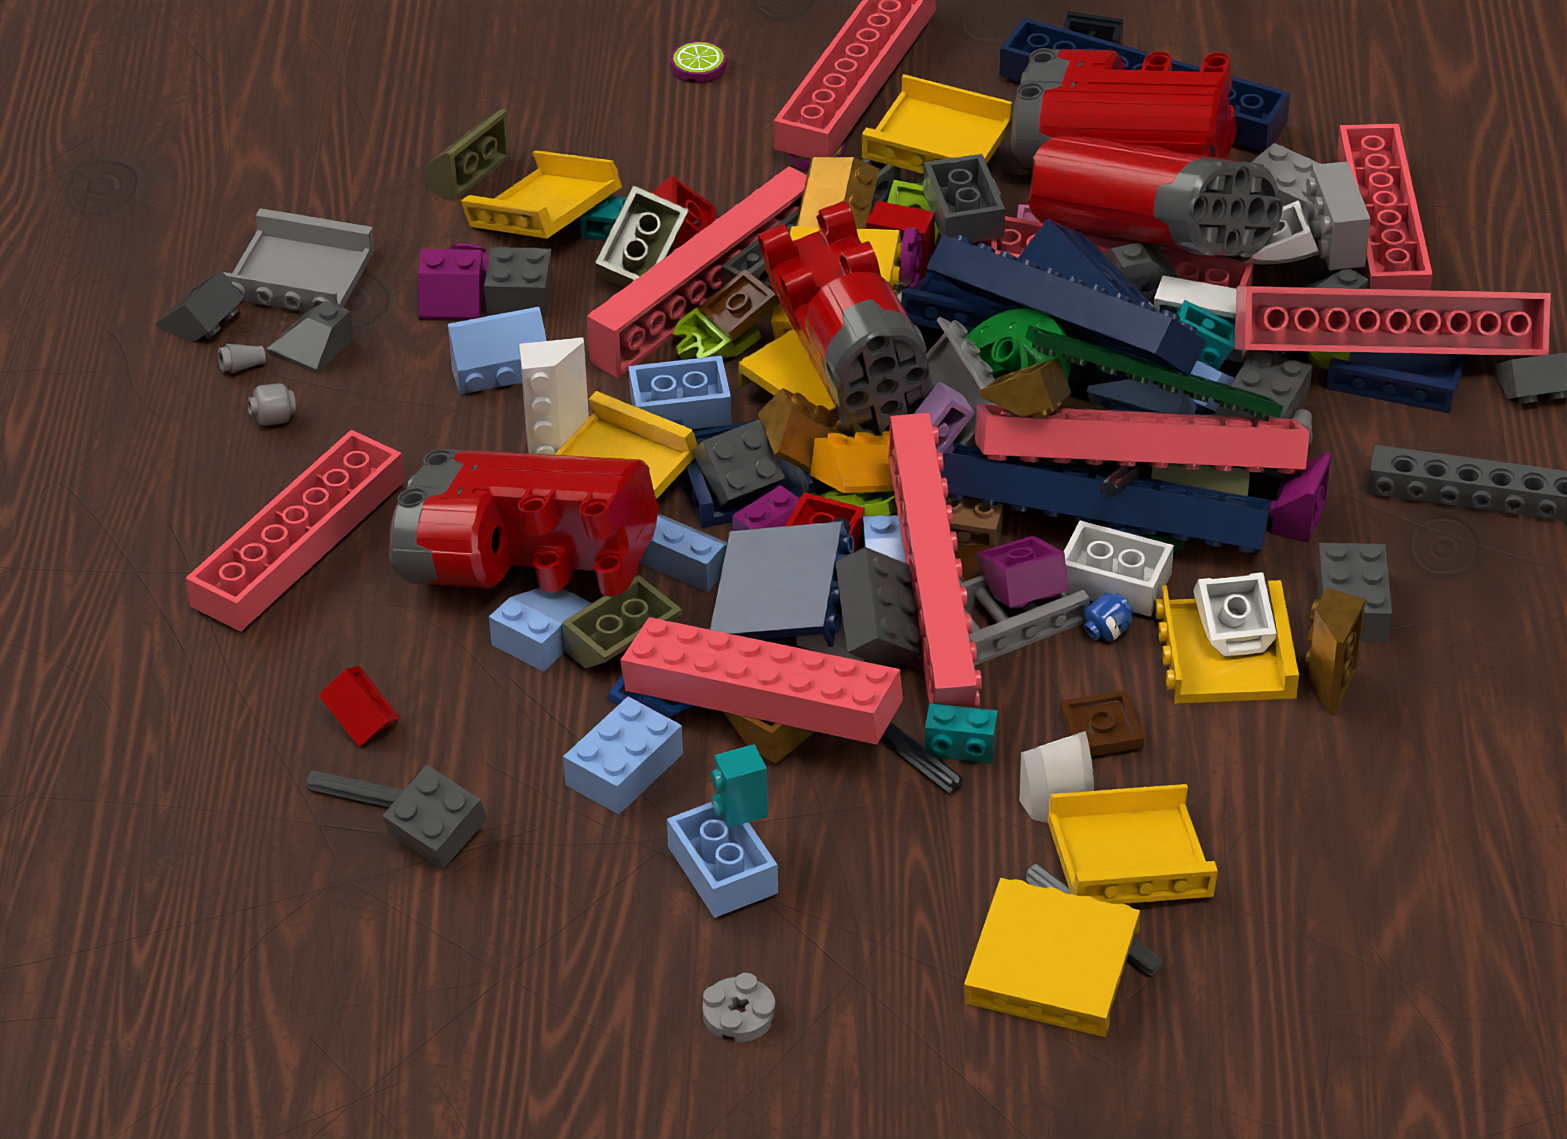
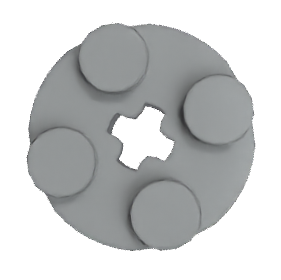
(733, 992)

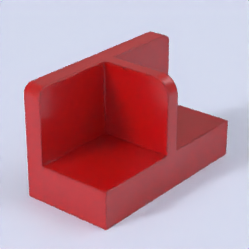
(358, 705)

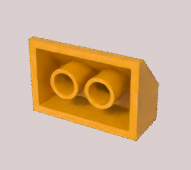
(853, 463)

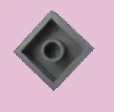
(518, 280)
(738, 464)
(435, 817)

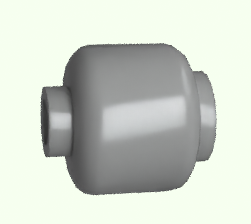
(272, 404)

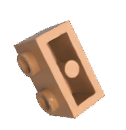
(976, 522)

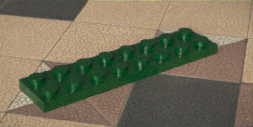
(1142, 370)

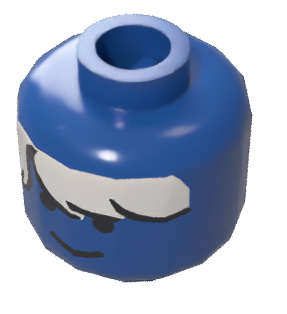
(1108, 617)

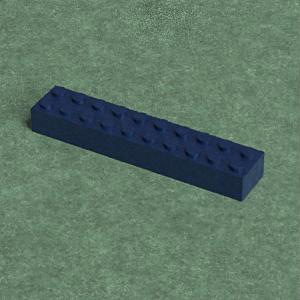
(1258, 108)
(1069, 302)
(1075, 491)

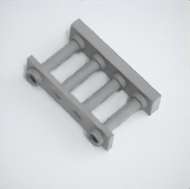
(1025, 628)

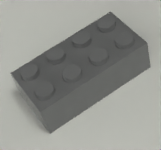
(1273, 377)

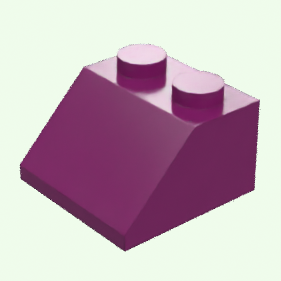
(450, 284)
(1301, 500)
(766, 512)
(1024, 571)

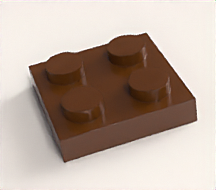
(739, 304)
(1107, 722)

